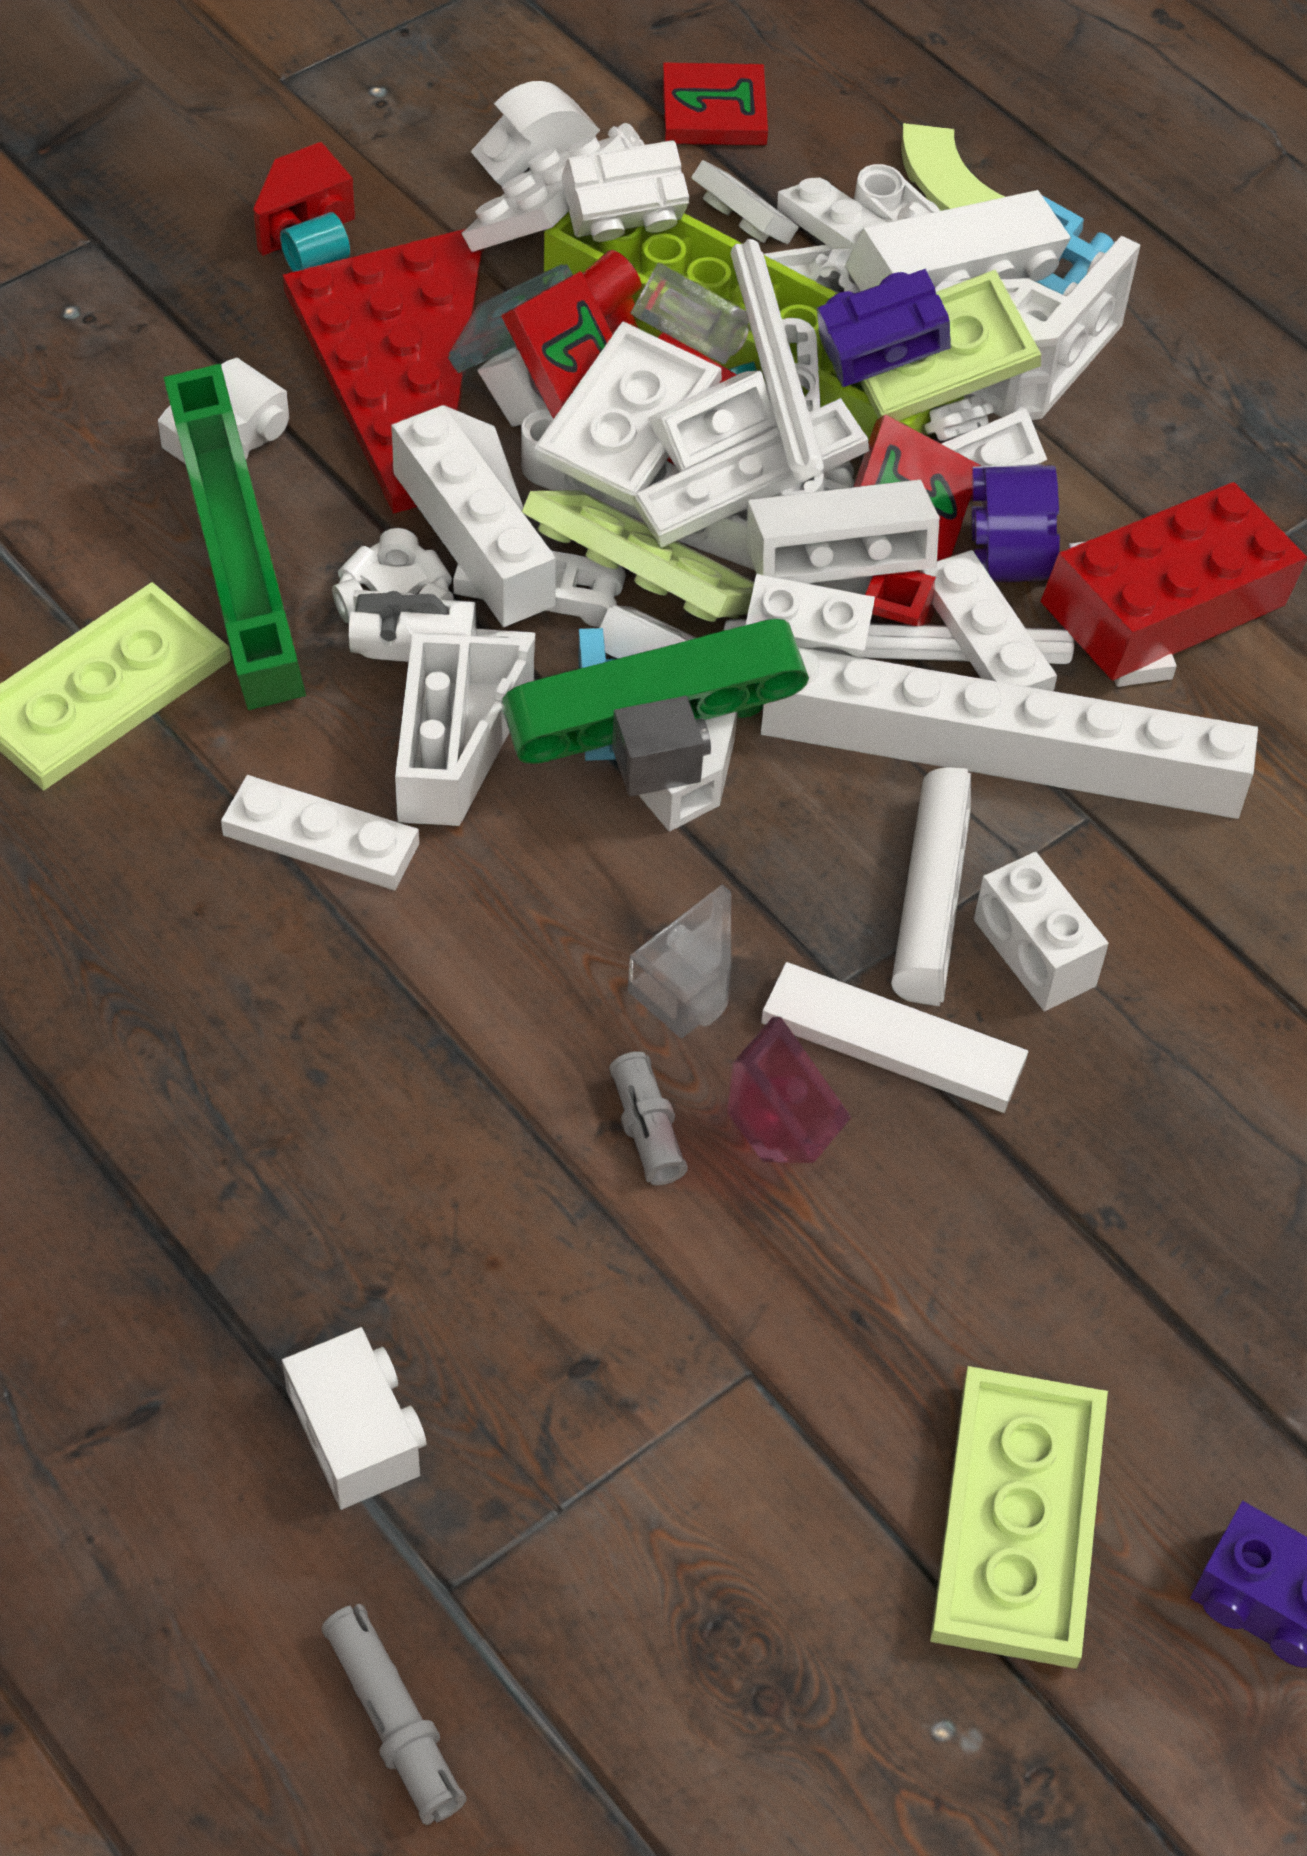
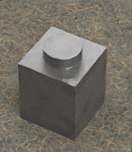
(659, 745)

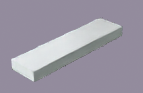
(741, 474)
(896, 1037)

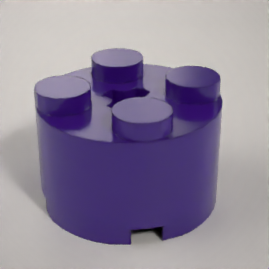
(1016, 521)

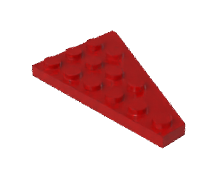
(387, 335)

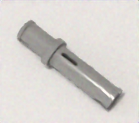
(405, 1736)

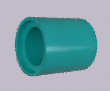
(315, 242)

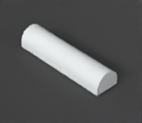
(933, 887)

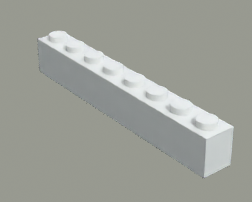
(1018, 733)

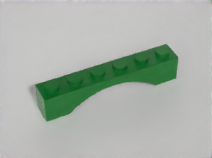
(234, 538)

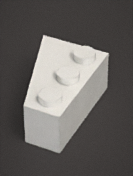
(454, 720)

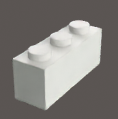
(843, 533)

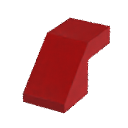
(903, 597)

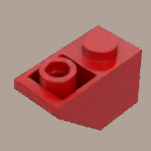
(301, 189)

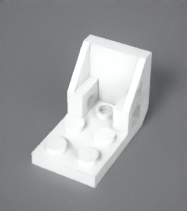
(1065, 328)

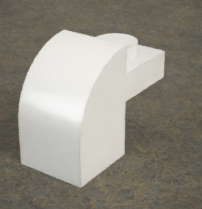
(534, 120)

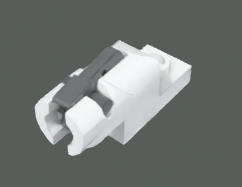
(386, 621)

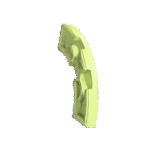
(938, 170)

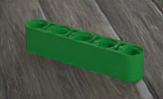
(715, 672)

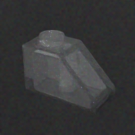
(692, 314)
(687, 966)

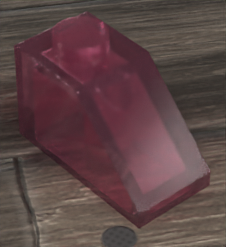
(783, 1098)

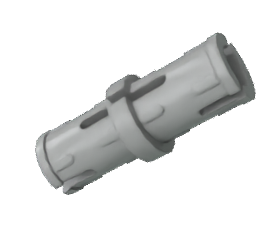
(648, 1118)

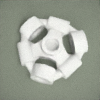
(403, 569)

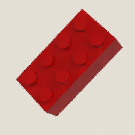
(1172, 580)

